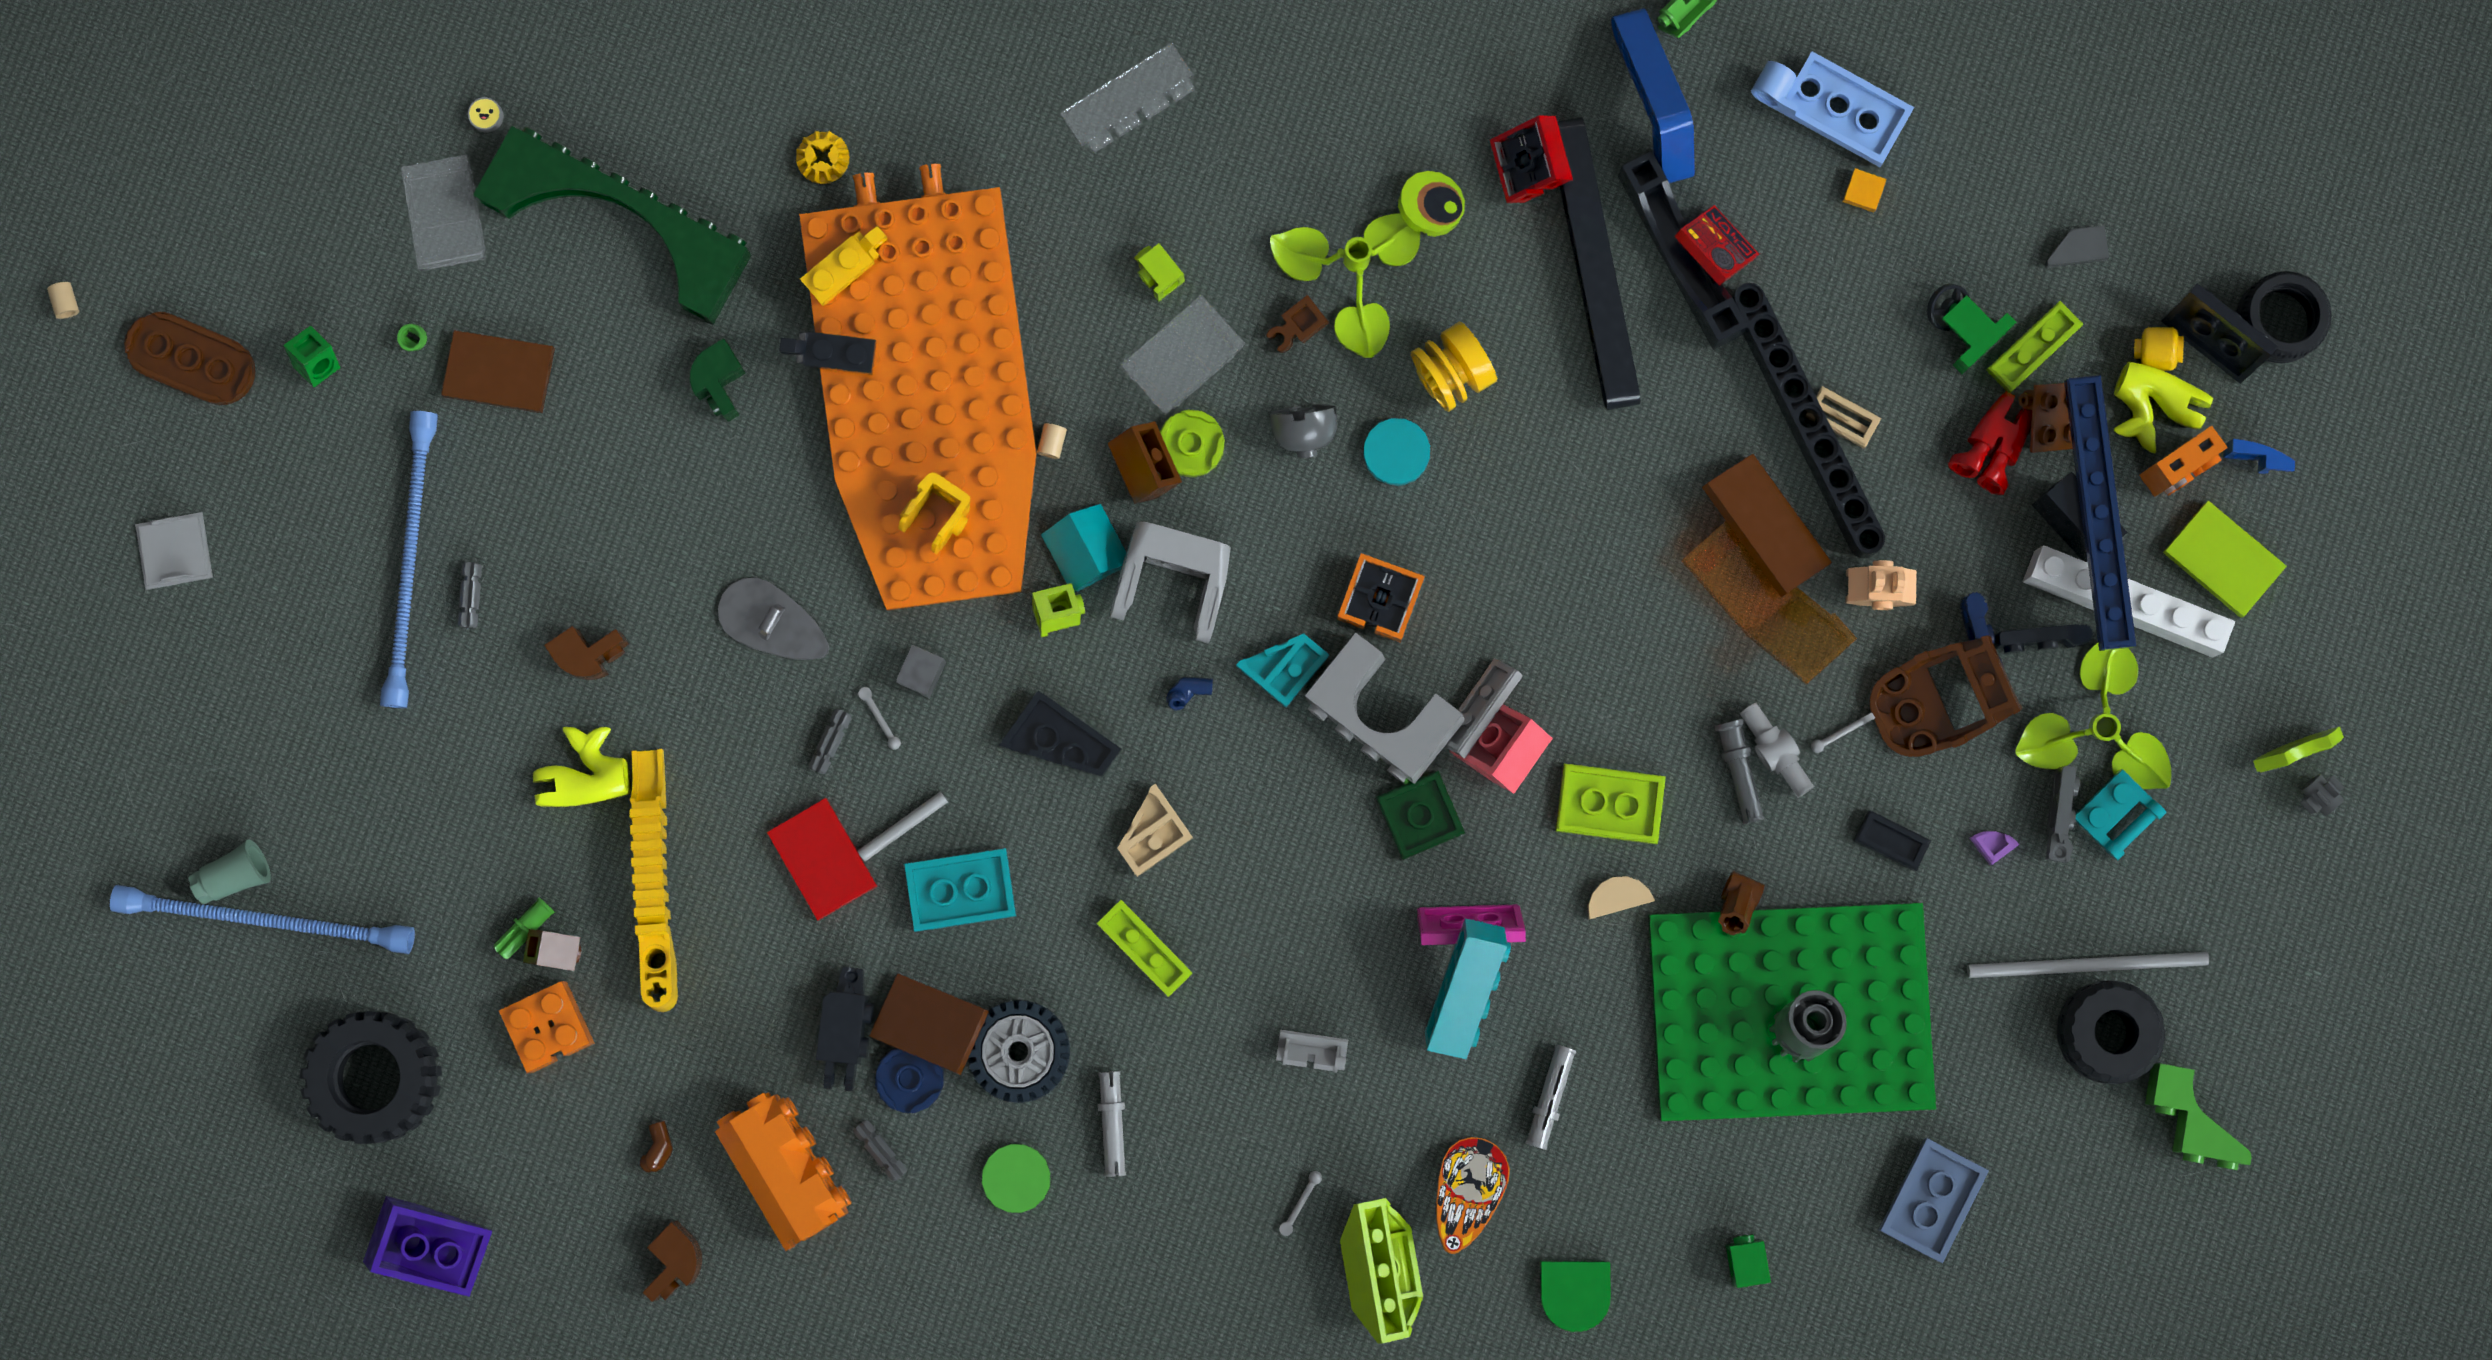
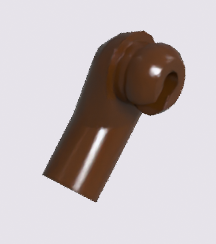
(660, 1149)

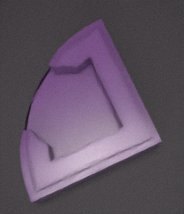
(1993, 845)

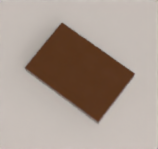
(498, 371)
(929, 1024)

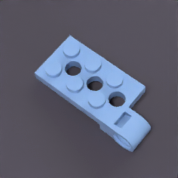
(1781, 91)

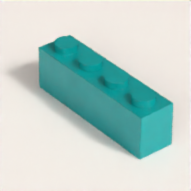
(1466, 989)

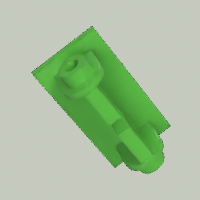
(1680, 15)

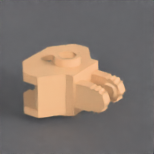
(1881, 586)

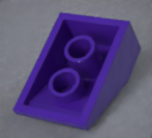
(426, 1247)

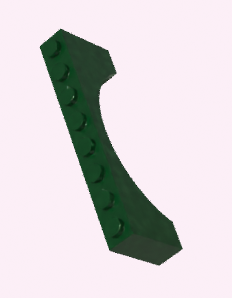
(533, 172)

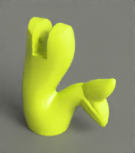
(2171, 393)
(576, 788)

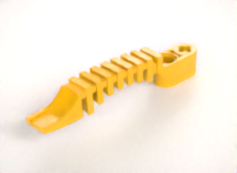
(648, 863)

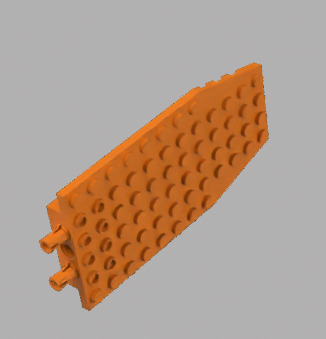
(940, 395)

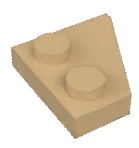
(1153, 833)

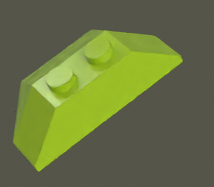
(1381, 1270)

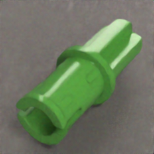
(518, 933)

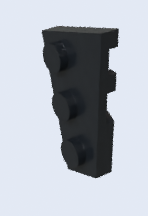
(1059, 737)

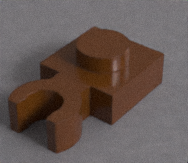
(1302, 322)

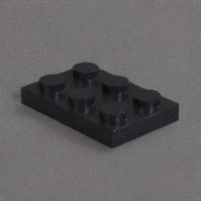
(2219, 333)

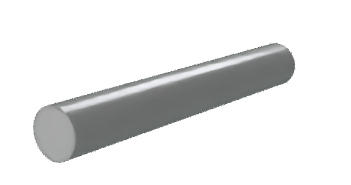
(902, 826)

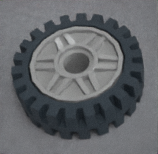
(1046, 1056)

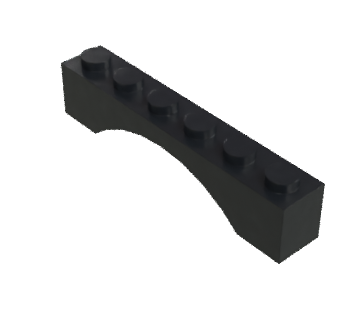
(1658, 210)

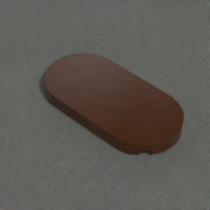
(190, 358)

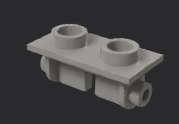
(1324, 1051)

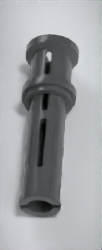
(1736, 754)

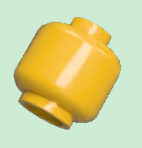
(2160, 348)

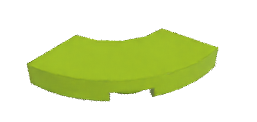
(2298, 749)

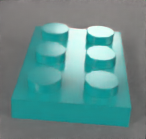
(960, 890)

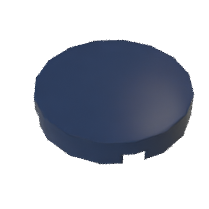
(908, 1081)

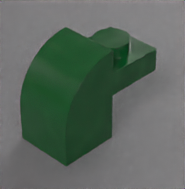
(711, 372)

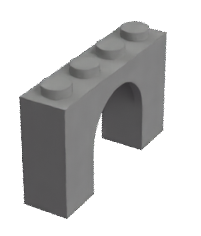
(1406, 751)

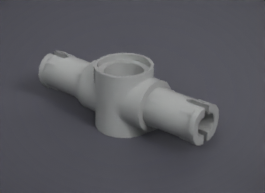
(1777, 750)

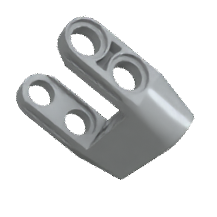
(1179, 553)

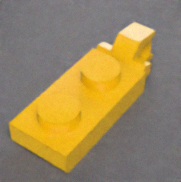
(843, 265)

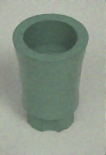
(230, 873)

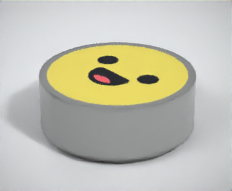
(485, 115)

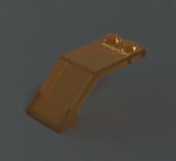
(1787, 628)

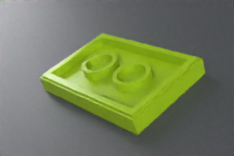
(2224, 559)
(1610, 804)

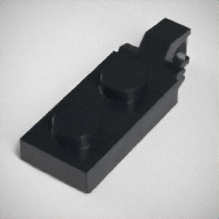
(832, 352)

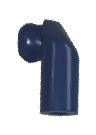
(1185, 689)

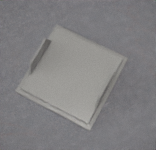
(174, 551)

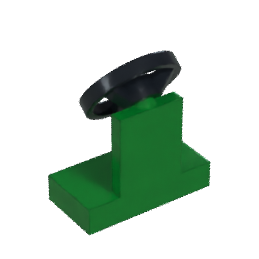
(1968, 323)

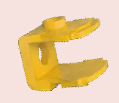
(948, 492)

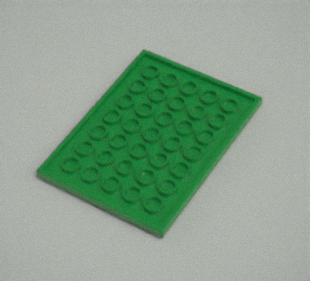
(1722, 993)

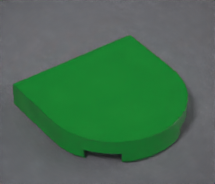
(1575, 1293)

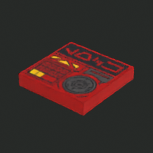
(1716, 245)

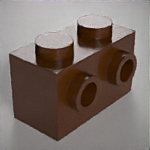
(1144, 462)

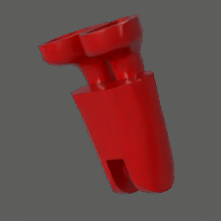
(1997, 439)

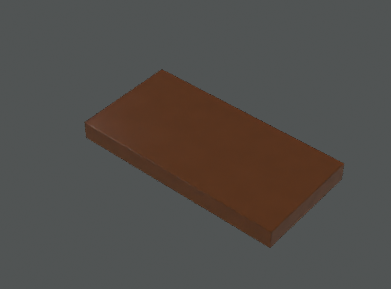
(1766, 525)

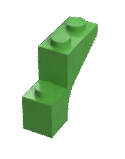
(2196, 1134)

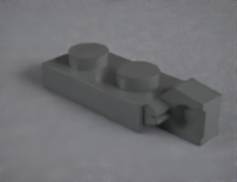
(2061, 817)

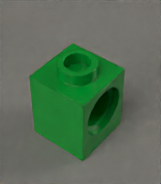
(312, 356)
(1747, 1261)

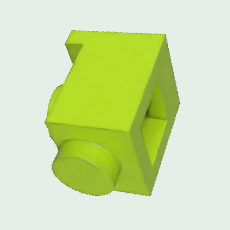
(1159, 270)
(1057, 608)

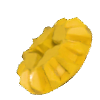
(821, 172)

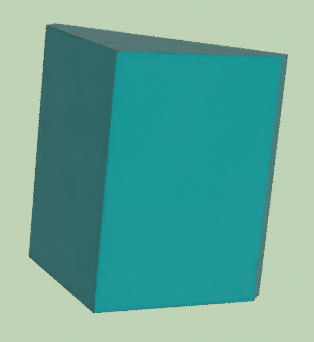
(1085, 547)

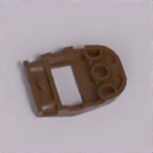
(1913, 713)

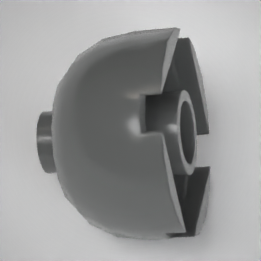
(1304, 428)

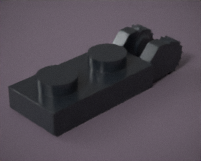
(2044, 637)

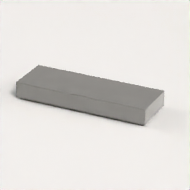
(1483, 705)

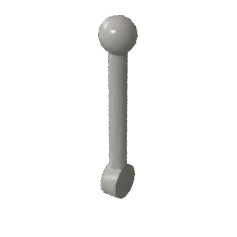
(866, 695)
(1818, 745)
(1286, 1227)

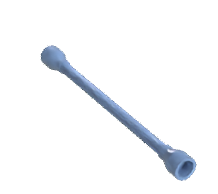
(422, 430)
(131, 900)

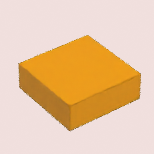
(1864, 190)

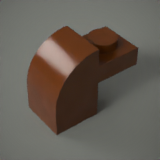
(585, 661)
(682, 1259)

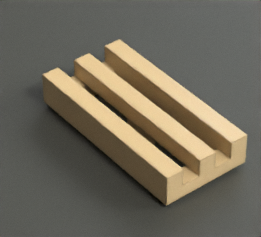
(1841, 431)

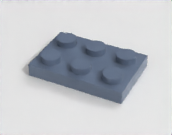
(1933, 1200)

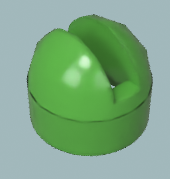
(409, 343)

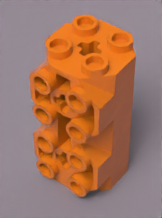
(781, 1168)

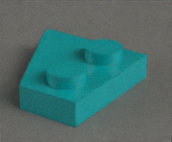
(1285, 667)

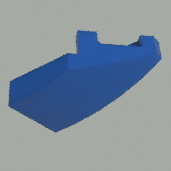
(2267, 457)

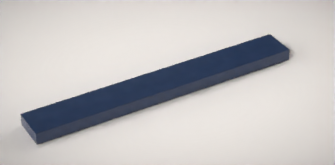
(2100, 513)

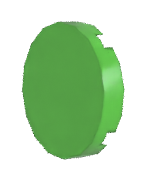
(1016, 1178)

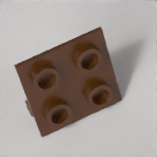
(2049, 417)

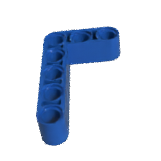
(1658, 92)

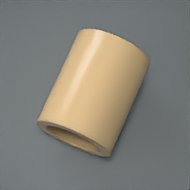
(63, 300)
(1051, 441)

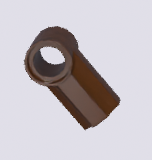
(1740, 900)

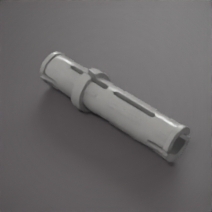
(1550, 1097)
(1112, 1123)

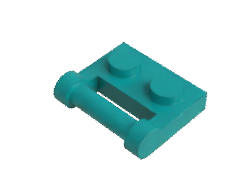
(2110, 806)

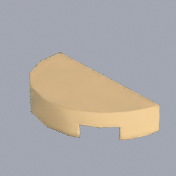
(1617, 895)

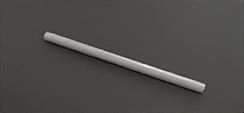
(2087, 964)

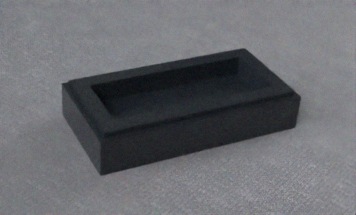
(1892, 840)

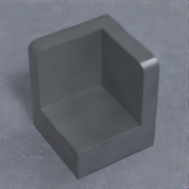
(921, 671)

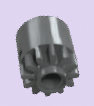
(1809, 1025)

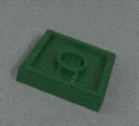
(1420, 815)

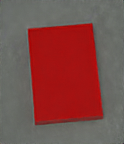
(822, 859)

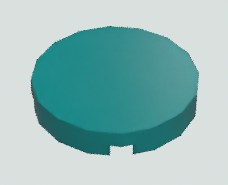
(1396, 451)

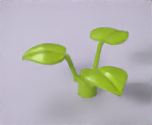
(1305, 249)
(2048, 738)

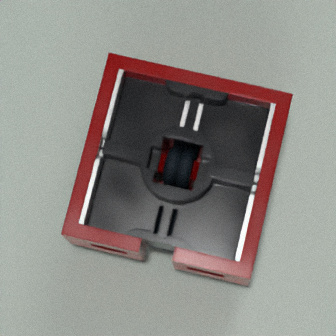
(1531, 159)

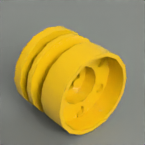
(1449, 369)

